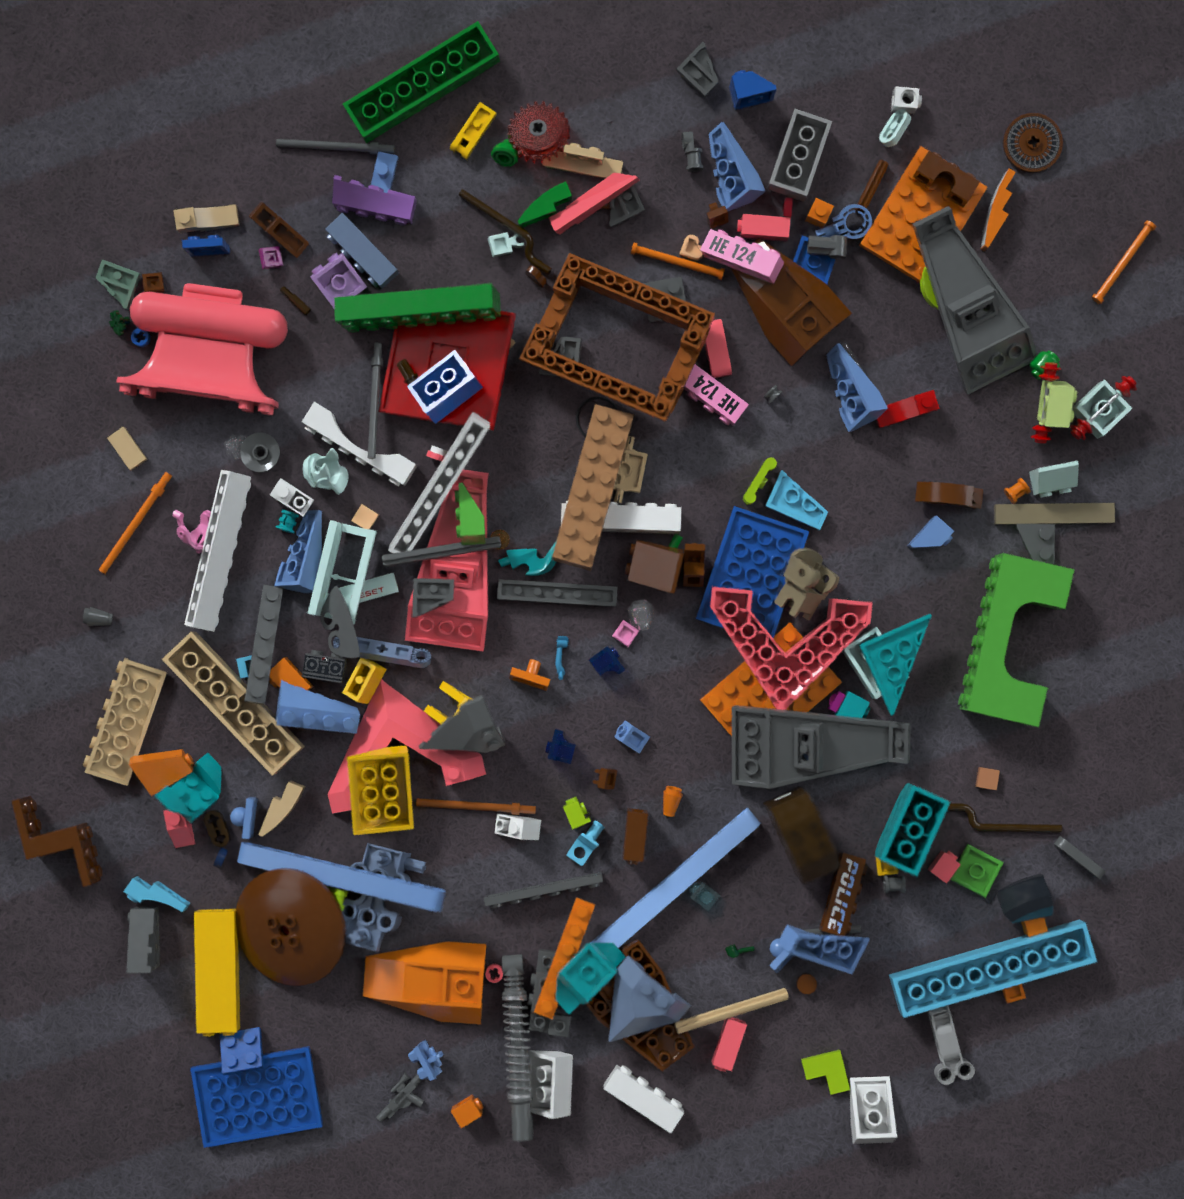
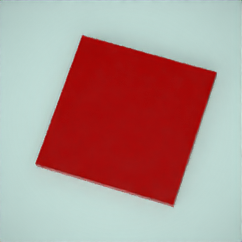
(481, 346)

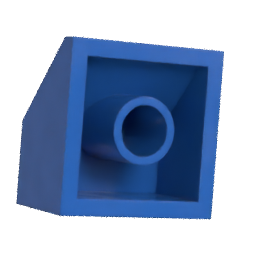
(750, 89)

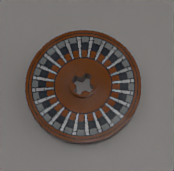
(1025, 156)

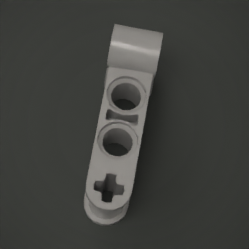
(947, 1046)

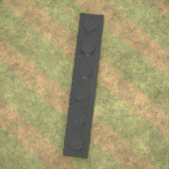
(557, 592)
(263, 645)
(535, 892)

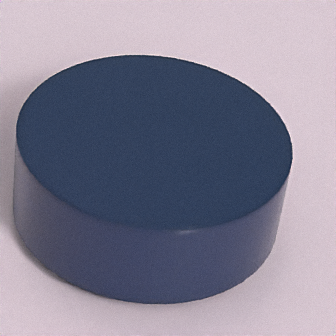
(220, 857)

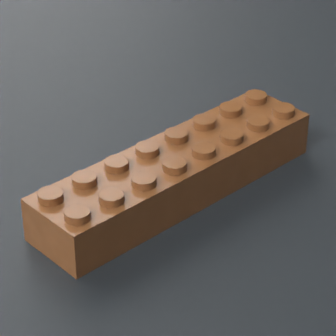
(592, 487)

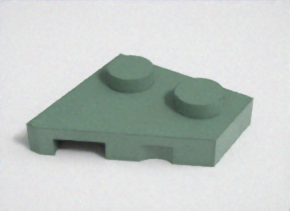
(118, 281)

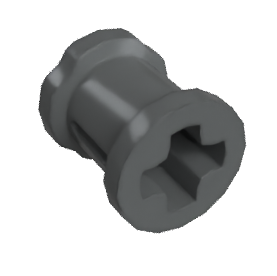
(894, 884)

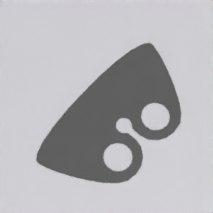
(337, 607)

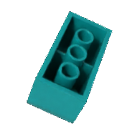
(911, 828)

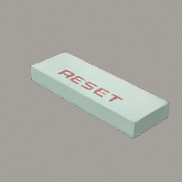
(373, 588)

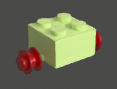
(1054, 403)

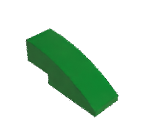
(545, 205)

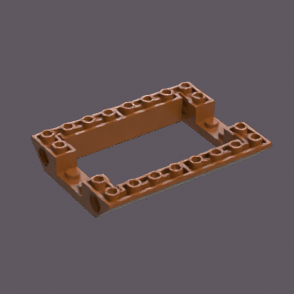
(583, 273)

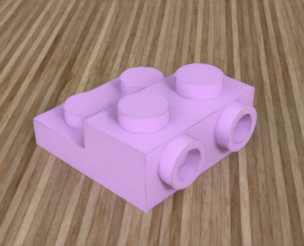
(337, 278)

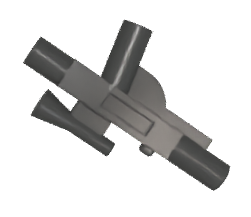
(403, 1098)

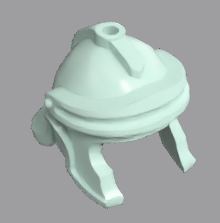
(325, 472)

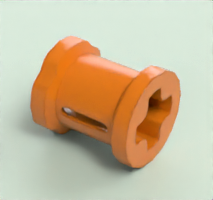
(1017, 490)

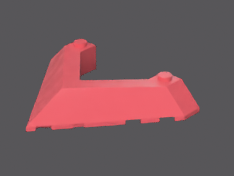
(788, 673)
(396, 717)

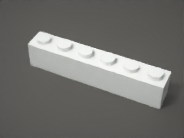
(640, 518)

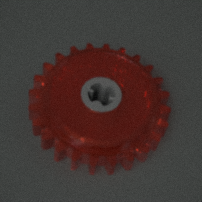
(525, 128)

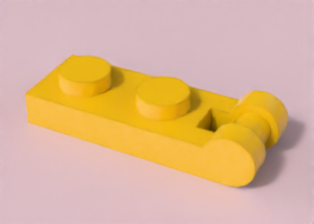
(473, 130)

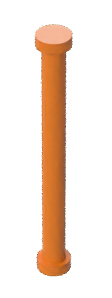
(1148, 227)
(677, 261)

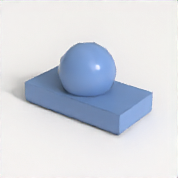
(245, 817)
(781, 955)

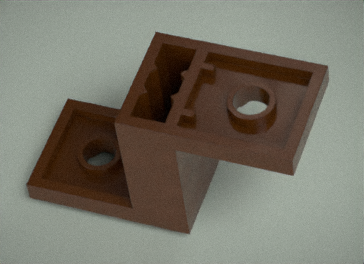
(73, 837)

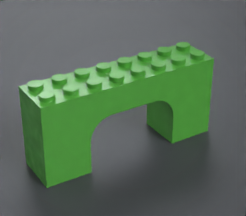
(988, 685)

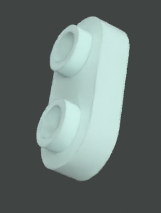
(895, 128)

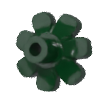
(118, 322)

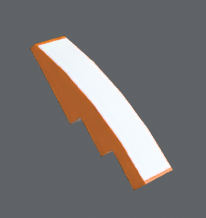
(995, 215)

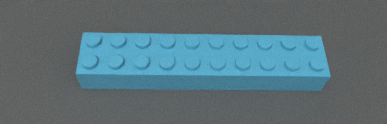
(992, 968)

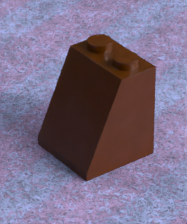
(654, 565)

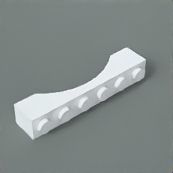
(323, 421)

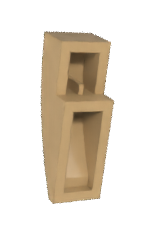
(281, 807)

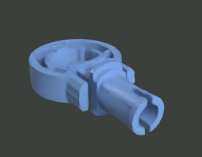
(834, 230)

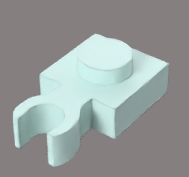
(502, 244)

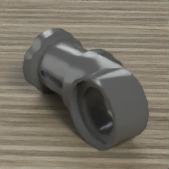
(693, 154)

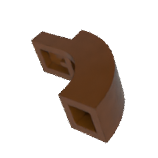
(949, 494)

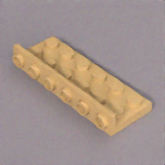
(124, 721)

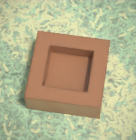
(987, 778)

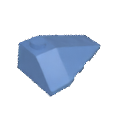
(736, 175)
(858, 395)
(303, 562)

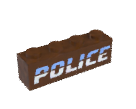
(842, 895)

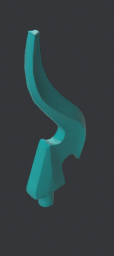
(529, 556)

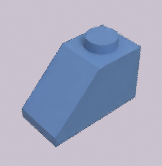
(933, 534)

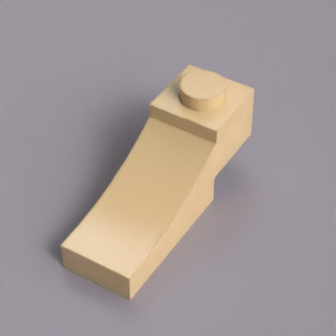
(206, 218)

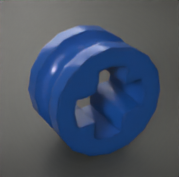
(142, 343)

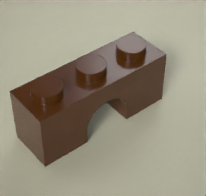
(961, 183)

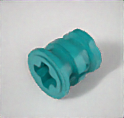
(287, 521)

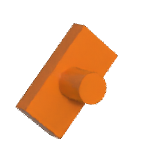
(530, 676)

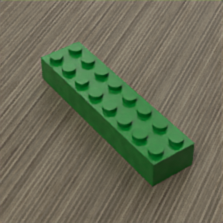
(422, 82)
(418, 307)

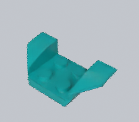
(194, 792)
(586, 974)

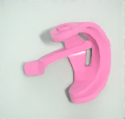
(191, 538)

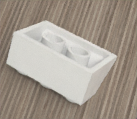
(550, 1083)

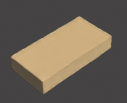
(127, 448)

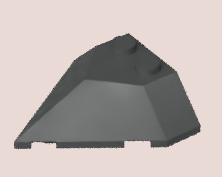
(467, 730)

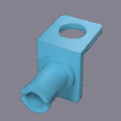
(587, 842)

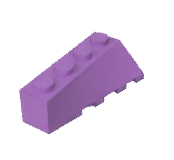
(373, 201)

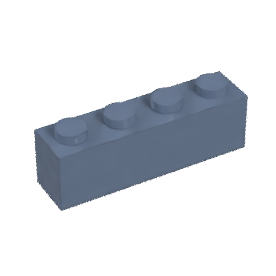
(362, 251)

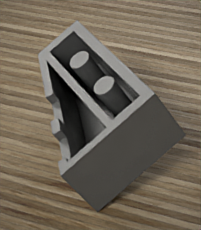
(143, 940)

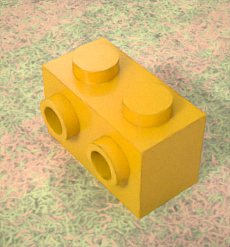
(364, 680)

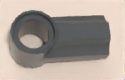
(833, 246)

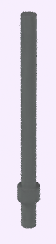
(373, 147)
(377, 364)

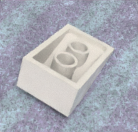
(872, 1110)

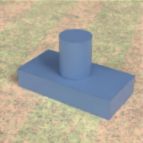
(384, 171)

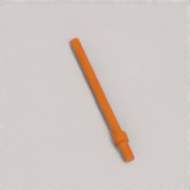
(157, 490)

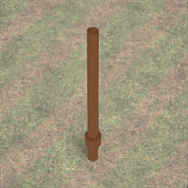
(514, 808)

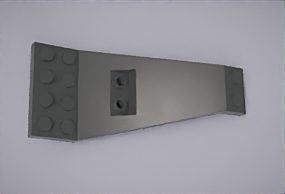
(988, 340)
(772, 745)

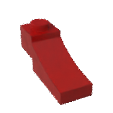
(908, 409)

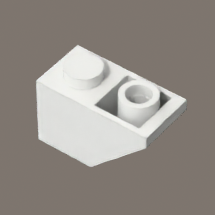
(292, 497)
(518, 827)

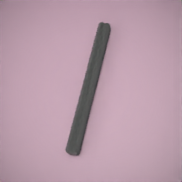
(439, 552)

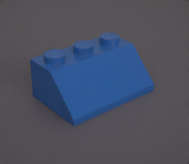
(444, 387)

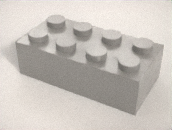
(799, 155)

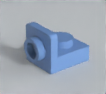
(631, 736)

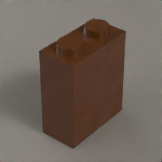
(635, 836)

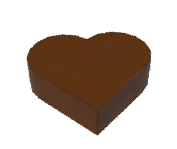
(535, 275)

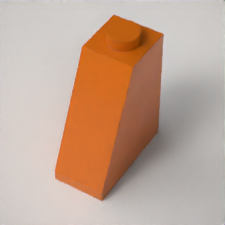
(161, 768)

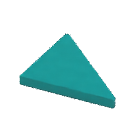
(892, 658)

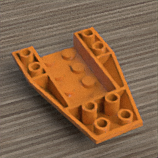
(430, 980)

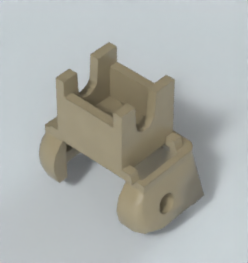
(801, 574)

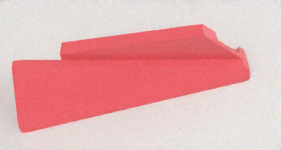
(592, 201)

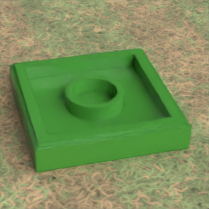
(977, 870)

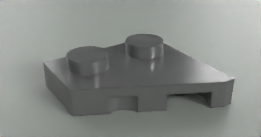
(431, 594)

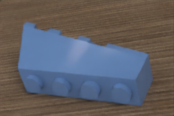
(314, 711)
(832, 951)

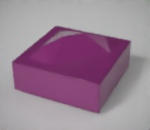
(270, 257)
(835, 701)

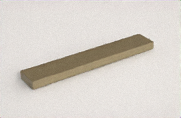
(1054, 513)

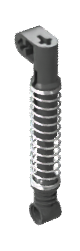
(519, 1094)

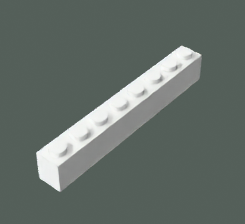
(440, 484)
(218, 550)

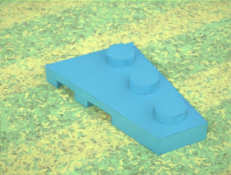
(795, 503)

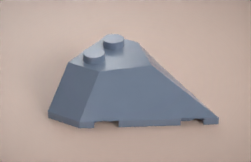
(641, 1002)

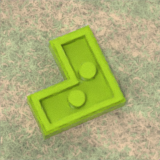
(827, 1065)

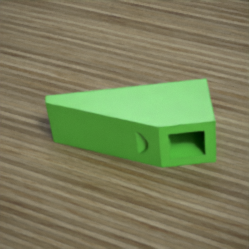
(471, 519)

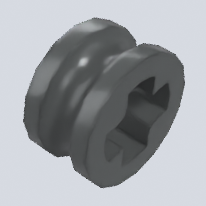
(772, 394)

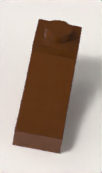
(278, 229)

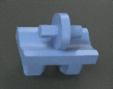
(429, 1060)

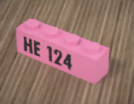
(742, 255)
(714, 396)

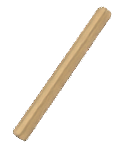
(731, 1010)

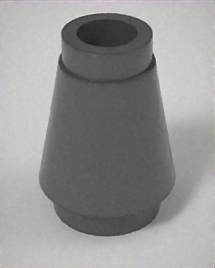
(96, 617)

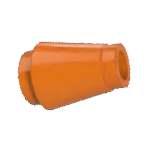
(671, 800)

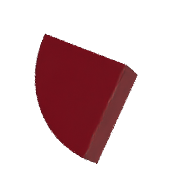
(787, 207)

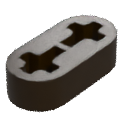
(212, 830)

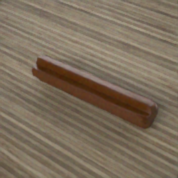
(872, 185)

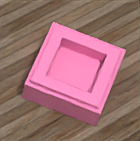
(625, 633)

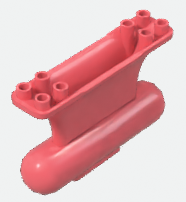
(204, 345)

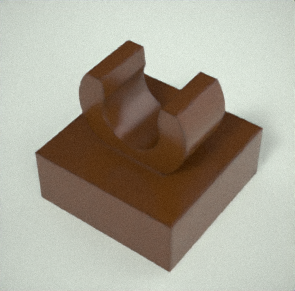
(717, 216)
(606, 778)

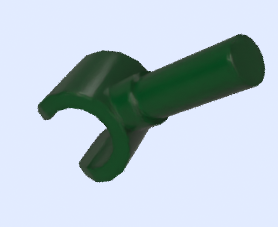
(733, 952)

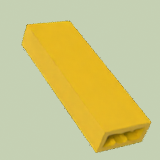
(216, 972)

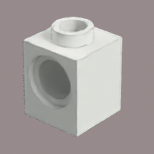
(898, 103)

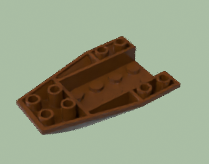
(793, 309)
(660, 1045)

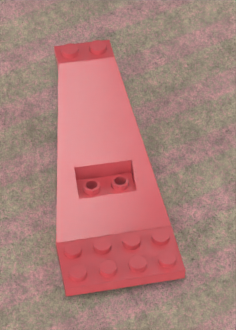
(464, 619)

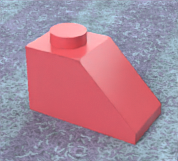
(179, 829)

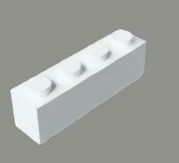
(644, 1098)

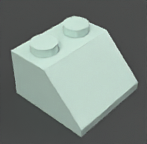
(1054, 478)

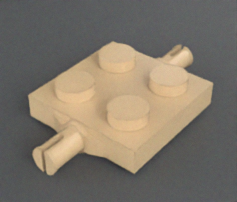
(630, 471)

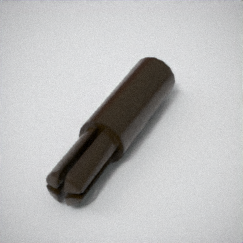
(296, 301)

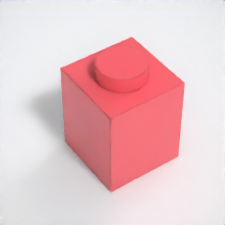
(944, 866)

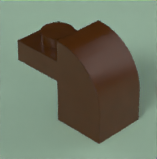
(693, 565)

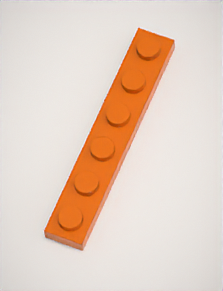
(566, 950)

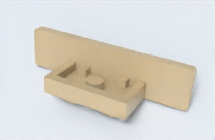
(584, 161)

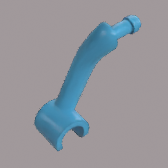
(562, 642)

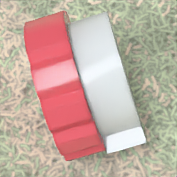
(436, 453)

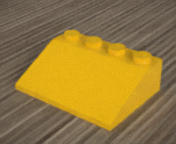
(380, 790)

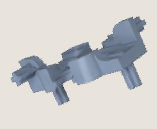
(391, 864)

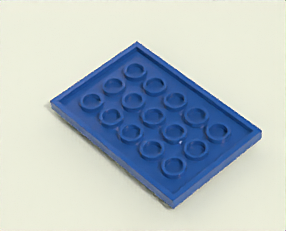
(753, 559)
(257, 1101)

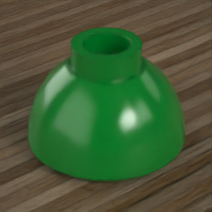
(504, 154)

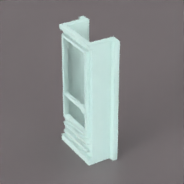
(327, 563)

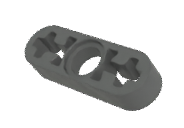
(1079, 857)

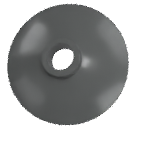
(250, 448)

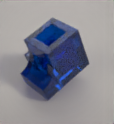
(606, 661)
(560, 748)

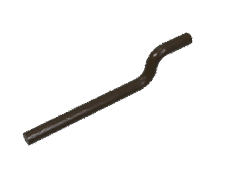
(510, 225)
(1002, 827)

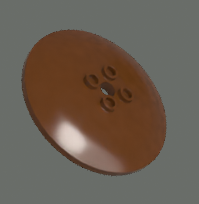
(309, 913)

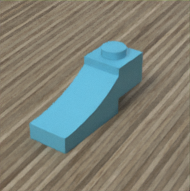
(139, 890)

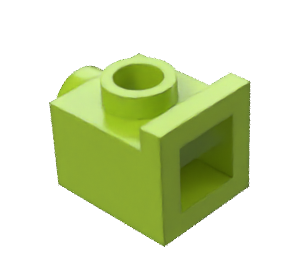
(576, 812)

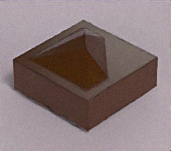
(153, 282)

